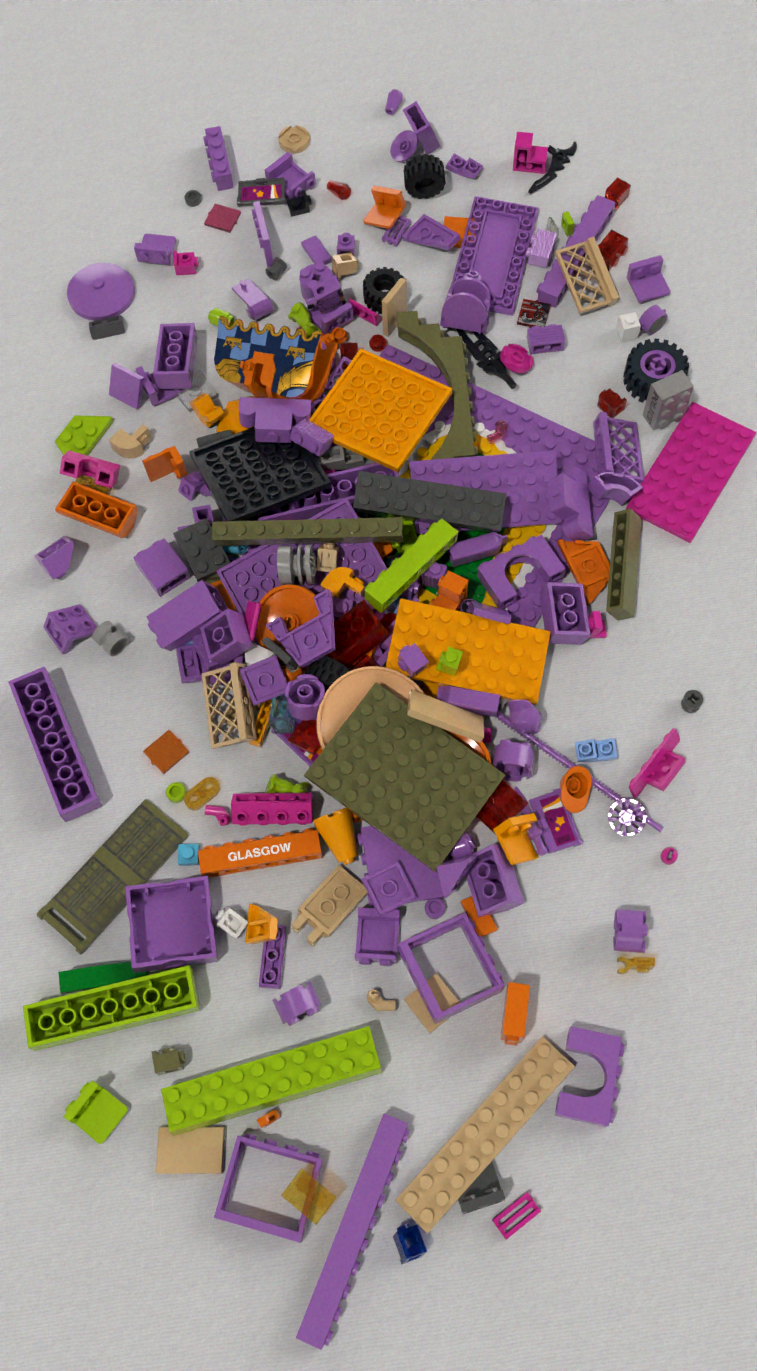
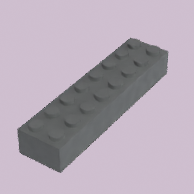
(429, 502)

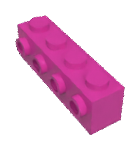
(272, 808)

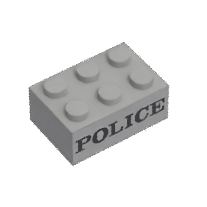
(667, 400)

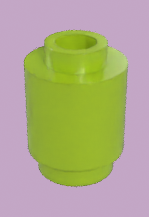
(214, 315)

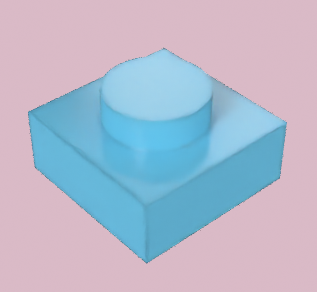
(188, 854)

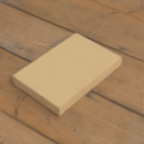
(394, 302)
(190, 1152)

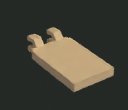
(329, 904)

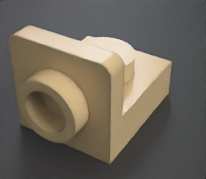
(327, 557)

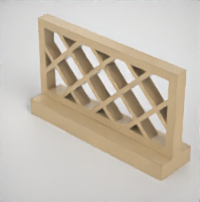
(600, 274)
(241, 703)

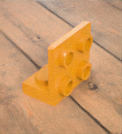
(515, 840)

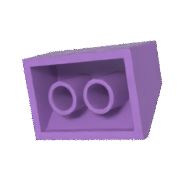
(493, 882)

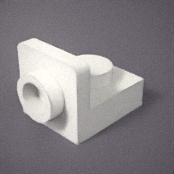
(230, 922)

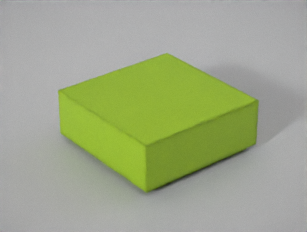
(567, 223)

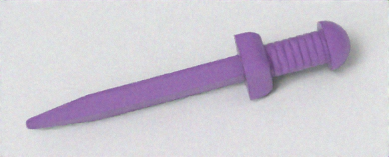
(534, 833)

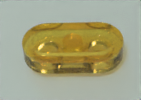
(202, 793)

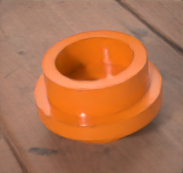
(340, 335)

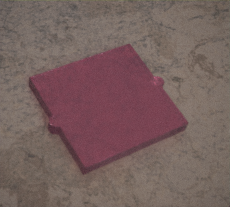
(222, 218)

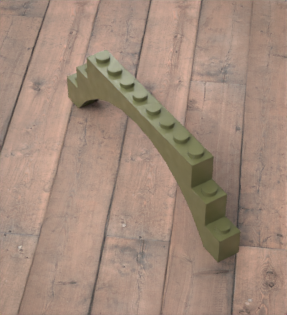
(450, 359)

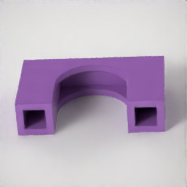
(533, 552)
(606, 1050)

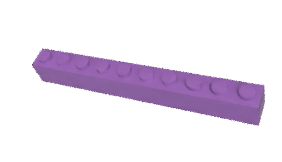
(352, 1232)

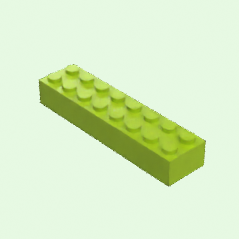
(110, 1008)

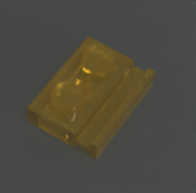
(308, 1196)

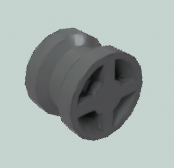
(688, 704)

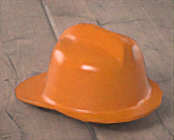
(575, 788)

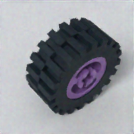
(659, 357)

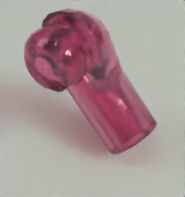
(499, 433)

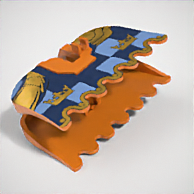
(273, 362)

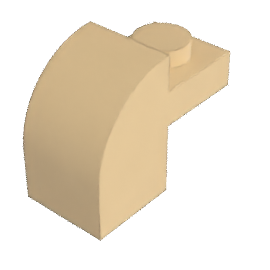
(130, 445)

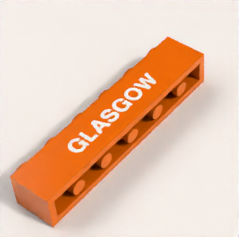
(260, 854)

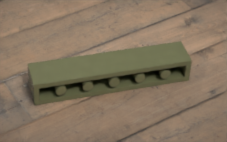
(624, 564)

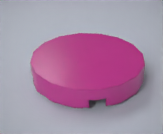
(516, 358)

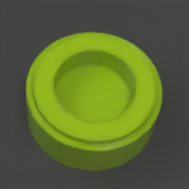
(175, 792)

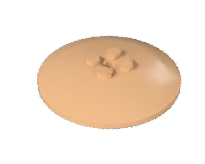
(349, 691)

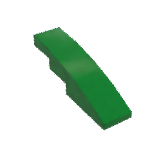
(96, 977)

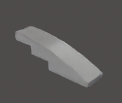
(341, 459)

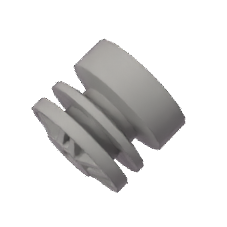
(296, 565)

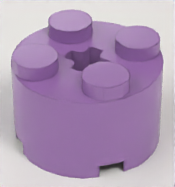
(311, 276)
(304, 697)
(514, 760)
(630, 930)
(297, 1003)

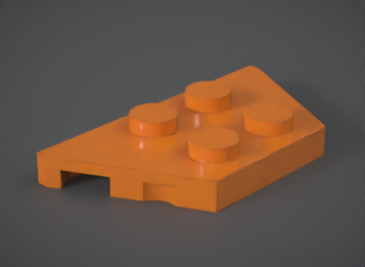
(587, 565)

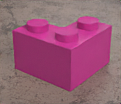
(529, 157)

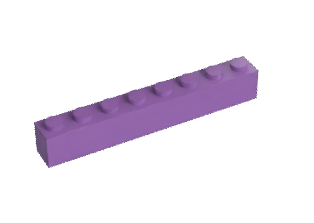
(591, 225)

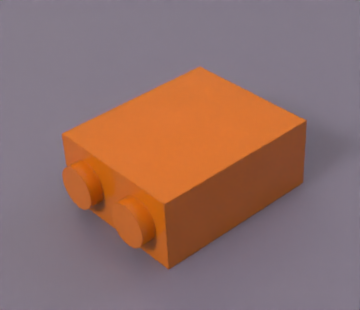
(515, 1013)

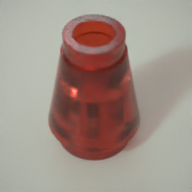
(339, 189)

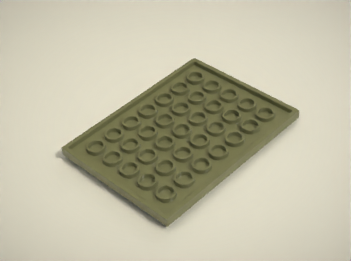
(404, 777)

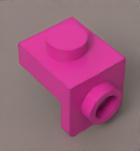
(596, 625)

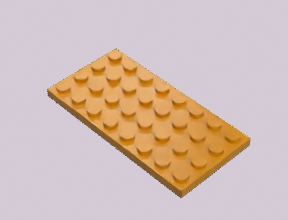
(494, 656)

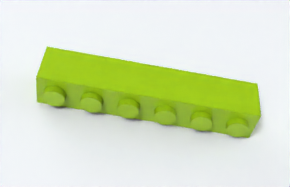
(410, 565)

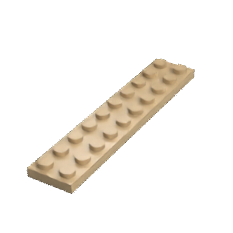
(484, 1135)

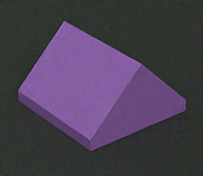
(453, 872)

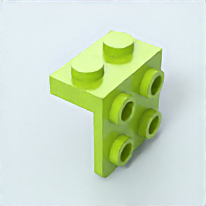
(96, 1111)

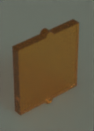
(166, 751)

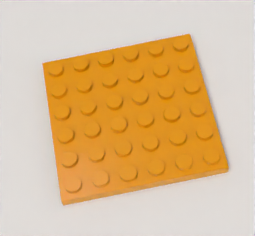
(380, 409)

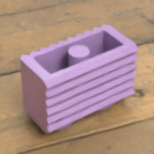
(542, 248)

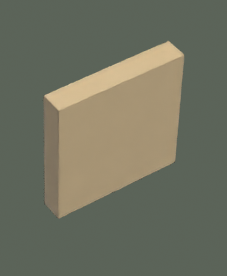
(443, 996)

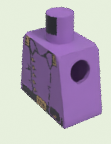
(327, 296)

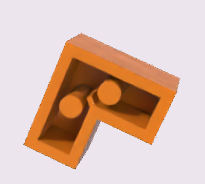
(451, 591)

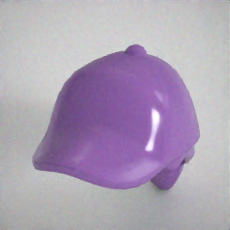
(525, 716)

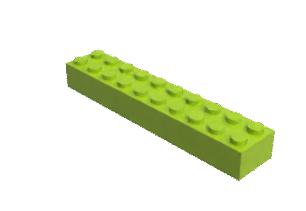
(270, 1081)

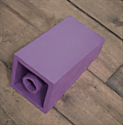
(185, 614)

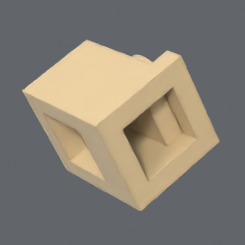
(344, 264)

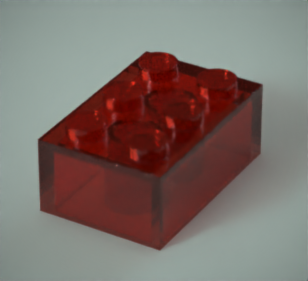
(357, 634)

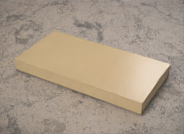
(445, 716)

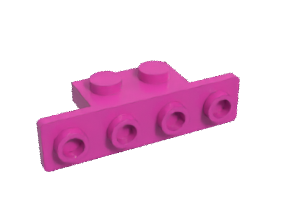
(660, 767)

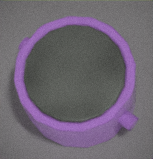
(653, 319)

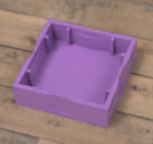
(170, 924)

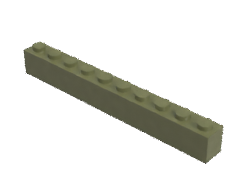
(307, 531)

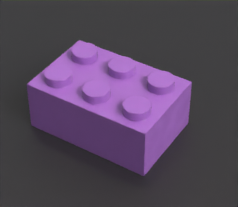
(565, 613)

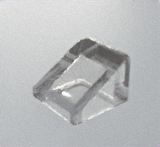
(552, 227)

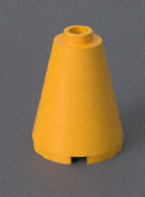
(338, 834)

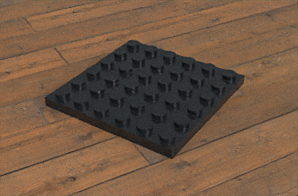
(257, 476)

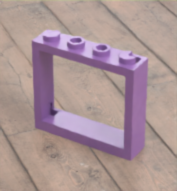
(477, 944)
(269, 1146)

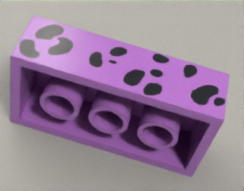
(175, 356)

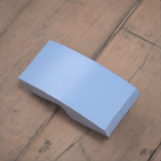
(596, 750)

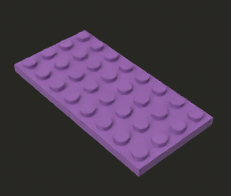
(517, 474)

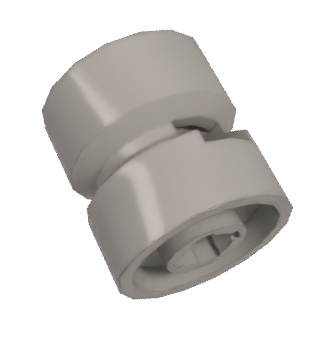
(111, 639)

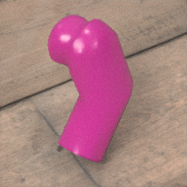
(219, 812)

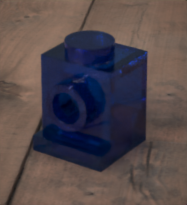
(417, 1246)

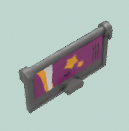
(255, 190)

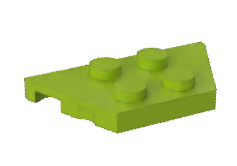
(83, 433)

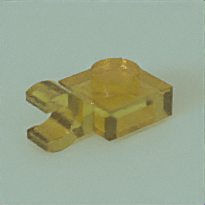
(641, 964)

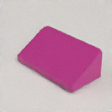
(365, 313)
(252, 618)

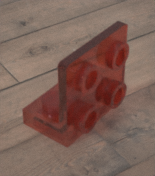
(500, 806)

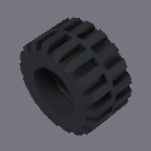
(424, 176)
(374, 282)
(327, 670)

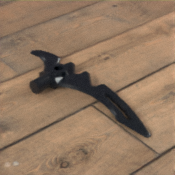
(558, 157)

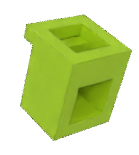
(449, 661)

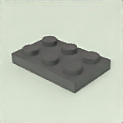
(200, 550)

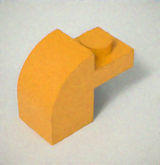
(206, 410)
(341, 578)

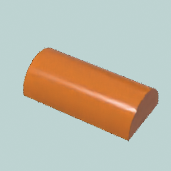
(98, 510)

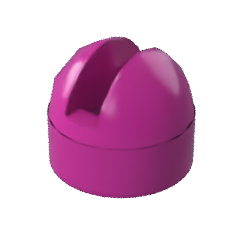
(664, 854)

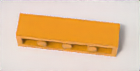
(262, 723)

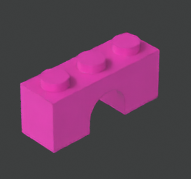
(77, 464)

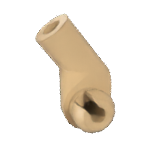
(379, 1003)

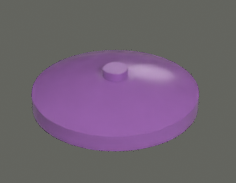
(100, 291)

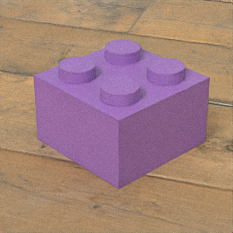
(225, 636)

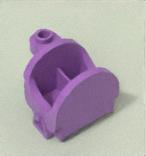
(467, 304)

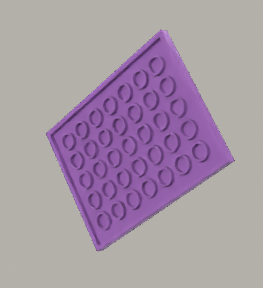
(257, 571)

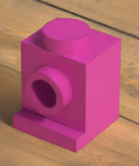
(185, 263)

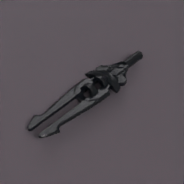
(491, 364)

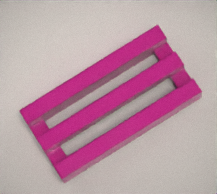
(526, 1196)

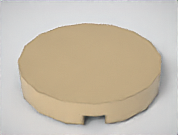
(294, 139)

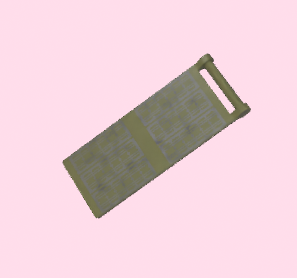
(125, 859)

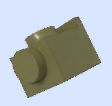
(169, 1061)

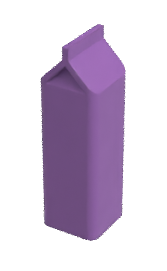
(476, 548)
(470, 700)

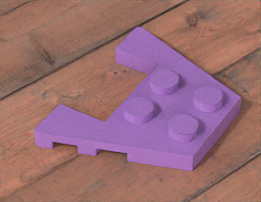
(312, 638)

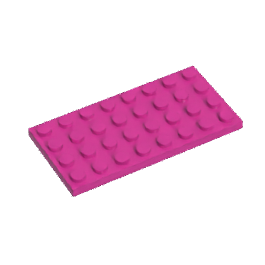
(691, 471)

